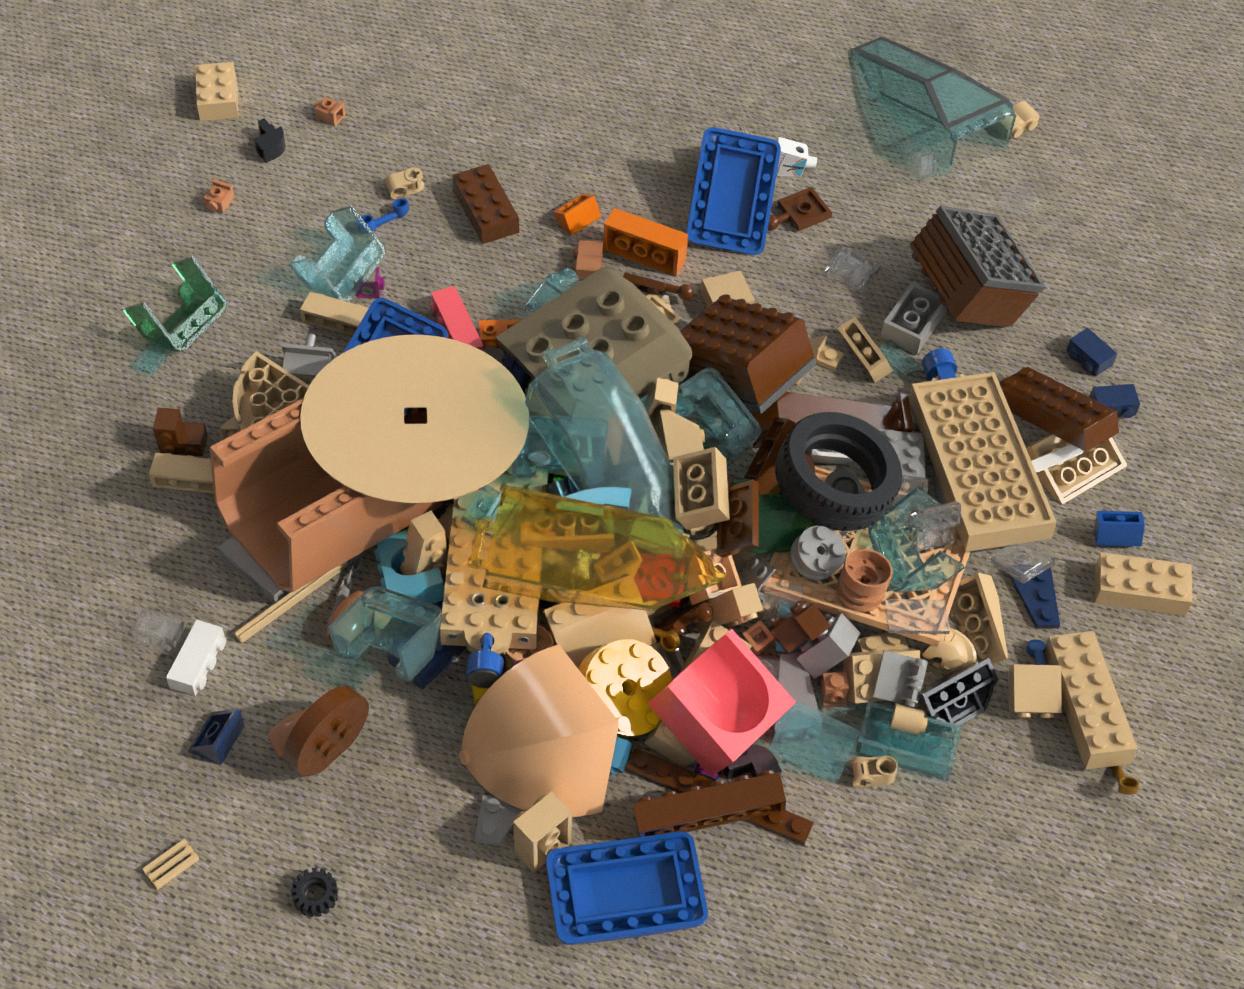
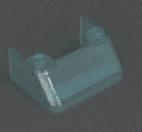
(893, 539)

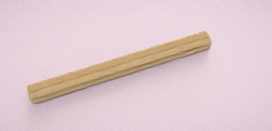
(283, 605)

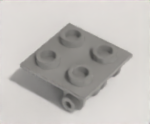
(758, 572)
(900, 678)

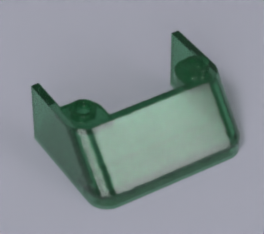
(200, 309)

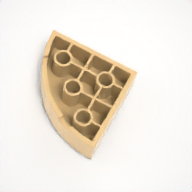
(264, 390)

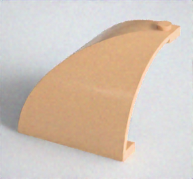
(542, 734)

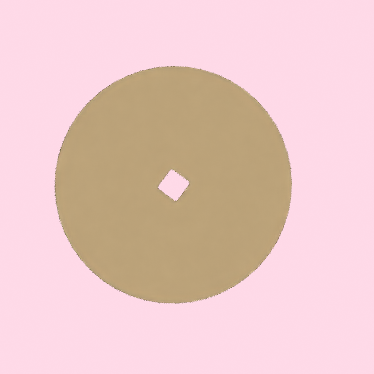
(359, 432)

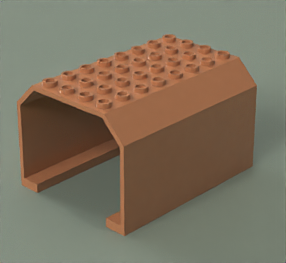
(290, 509)

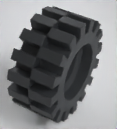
(310, 879)

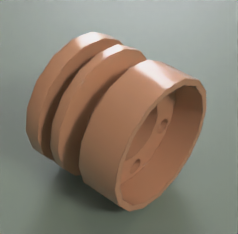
(864, 580)

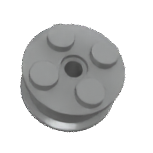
(818, 553)

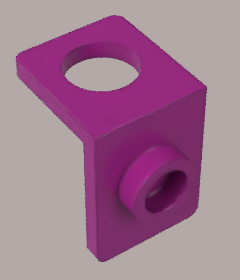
(378, 285)

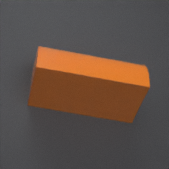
(577, 213)

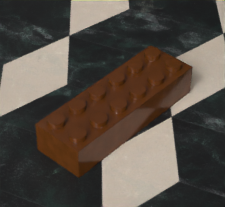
(1059, 409)
(711, 805)

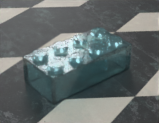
(928, 753)

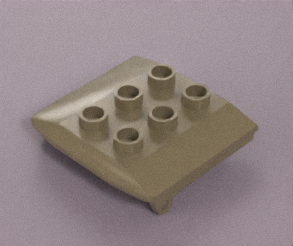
(613, 320)

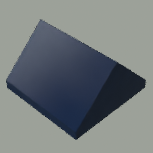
(218, 735)

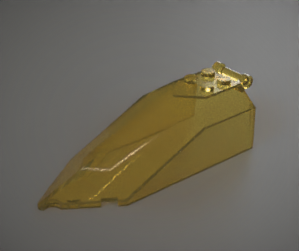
(588, 553)

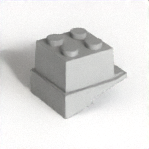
(306, 360)

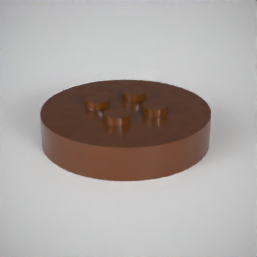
(326, 730)

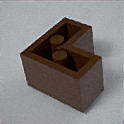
(178, 436)
(798, 625)

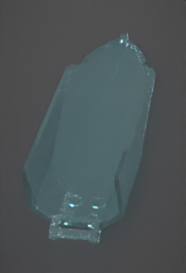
(601, 429)

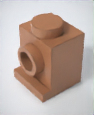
(329, 111)
(218, 196)
(758, 637)
(834, 689)

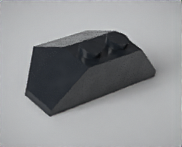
(960, 693)

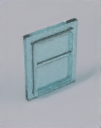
(814, 741)

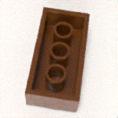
(485, 203)

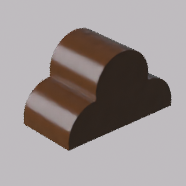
(763, 465)

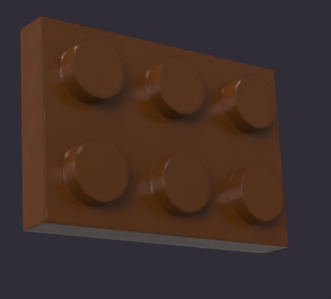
(742, 529)

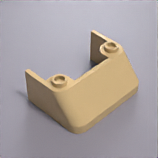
(678, 435)

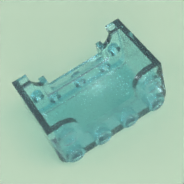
(720, 412)

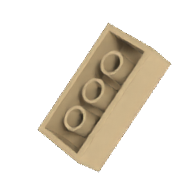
(1143, 583)

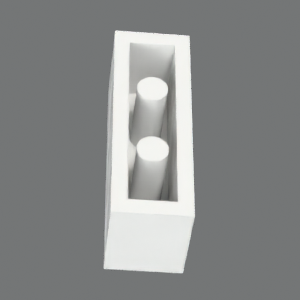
(196, 658)

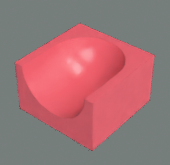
(721, 703)

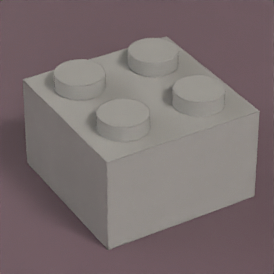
(829, 647)

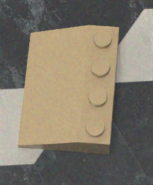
(1078, 473)
(587, 627)

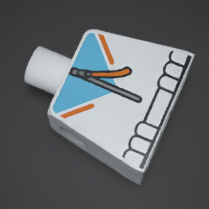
(794, 158)

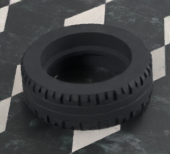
(820, 501)

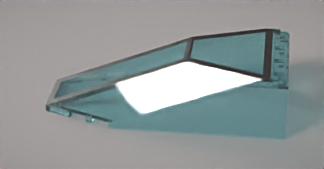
(932, 98)

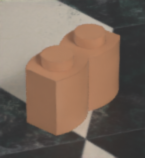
(589, 258)

